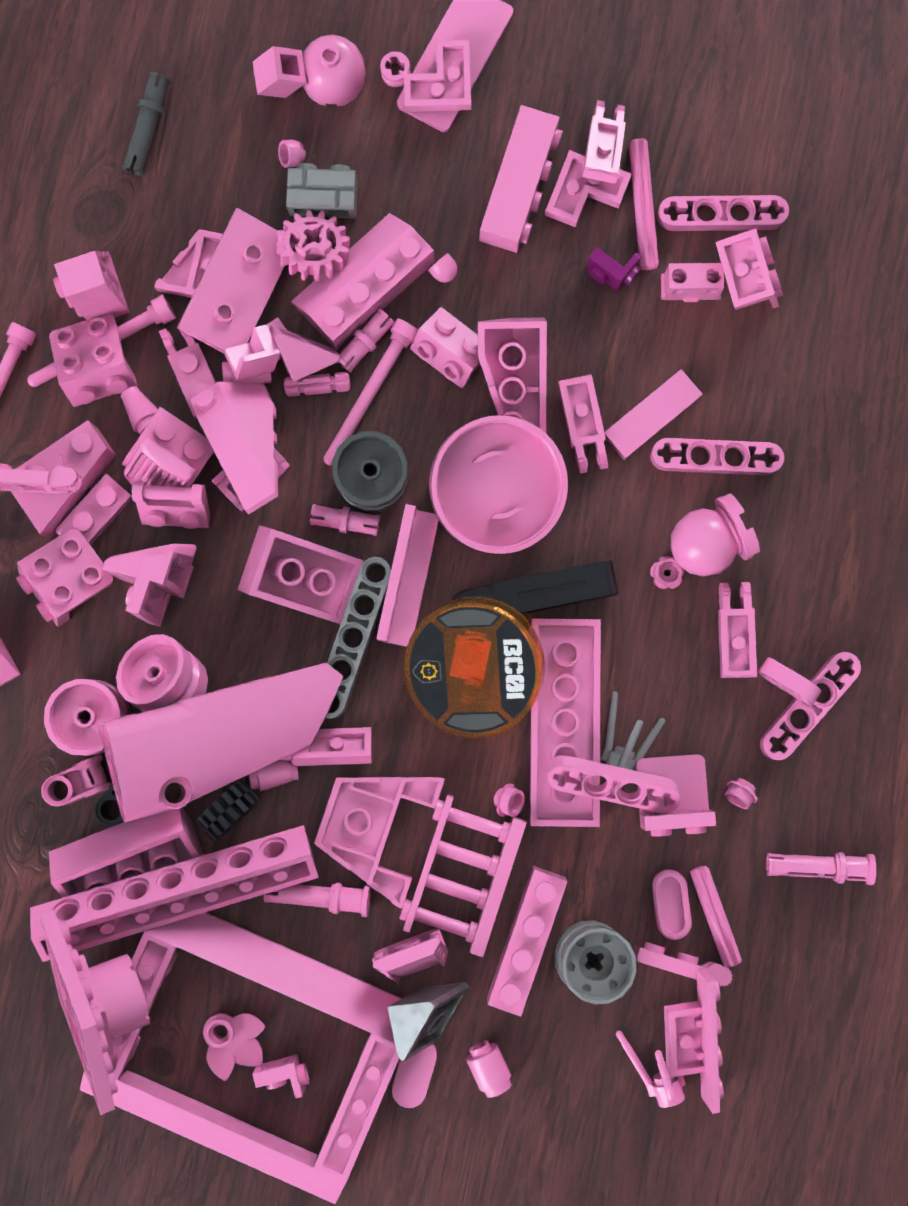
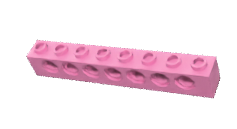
(180, 890)

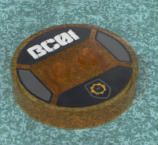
(474, 667)

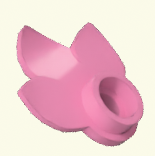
(237, 1046)

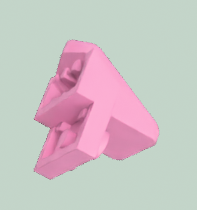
(167, 453)
(155, 576)

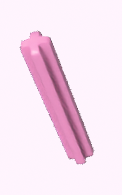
(643, 204)

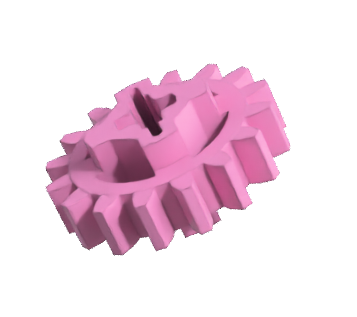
(312, 245)

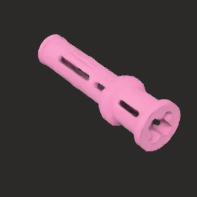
(836, 867)
(335, 897)

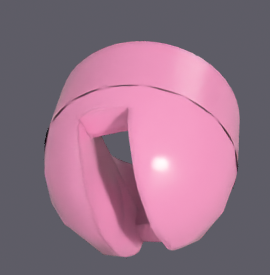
(291, 153)
(444, 269)

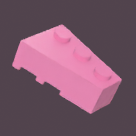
(85, 452)

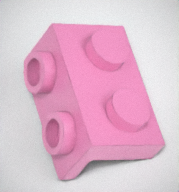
(448, 347)

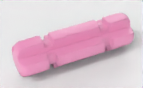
(317, 384)

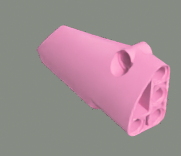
(213, 738)

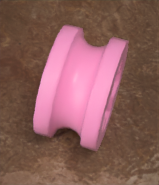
(394, 58)

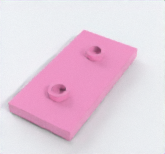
(234, 284)

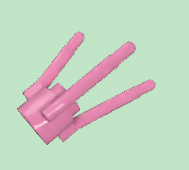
(666, 1089)

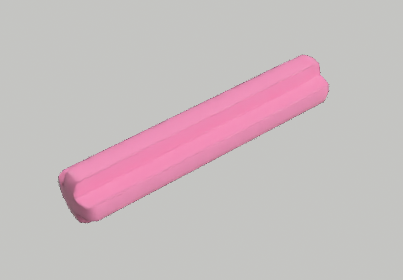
(715, 916)

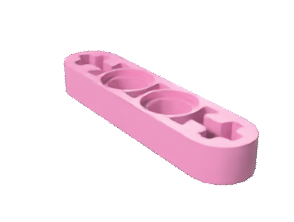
(723, 220)
(716, 452)
(814, 712)
(615, 779)

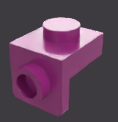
(607, 270)

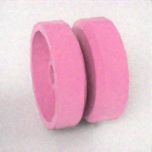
(159, 673)
(67, 709)

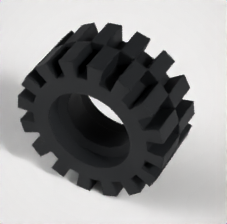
(227, 810)

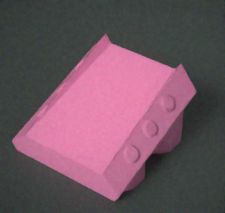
(411, 955)

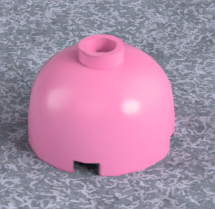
(333, 70)

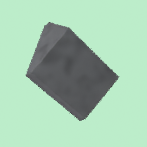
(424, 1016)

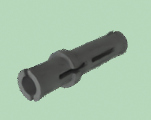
(150, 110)

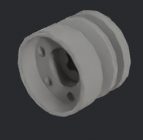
(614, 966)

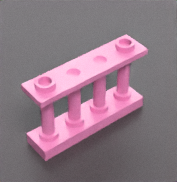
(496, 866)

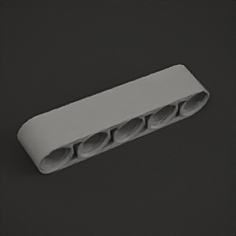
(364, 623)

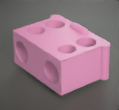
(692, 282)

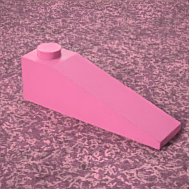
(516, 366)
(242, 434)

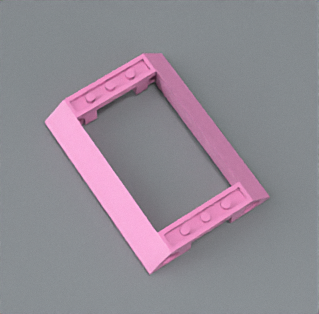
(298, 979)

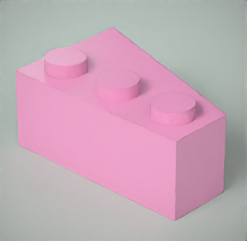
(91, 285)

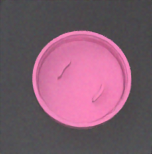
(498, 484)

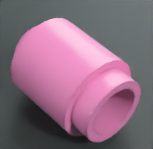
(489, 1068)

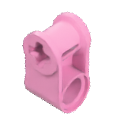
(82, 780)

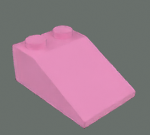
(299, 574)

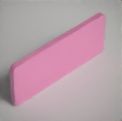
(471, 20)

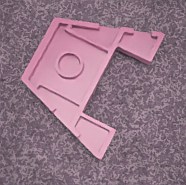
(360, 822)

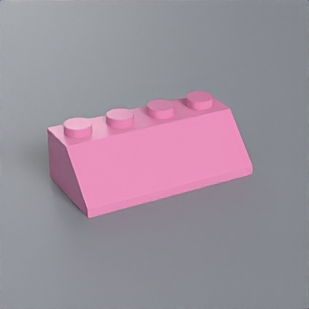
(373, 276)
(124, 852)

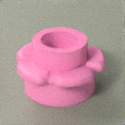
(662, 581)
(741, 793)
(509, 801)

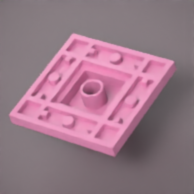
(96, 1003)

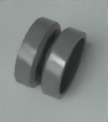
(366, 451)

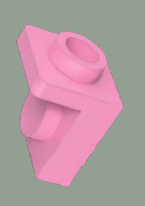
(276, 1072)

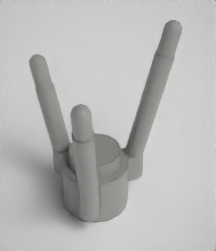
(625, 756)

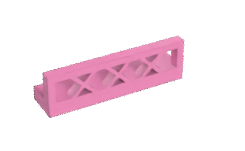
(408, 576)

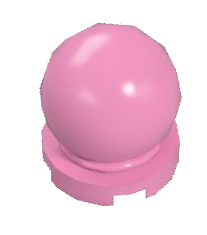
(710, 539)

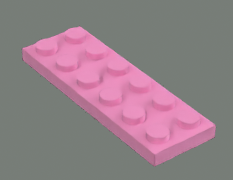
(566, 719)

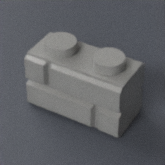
(322, 190)

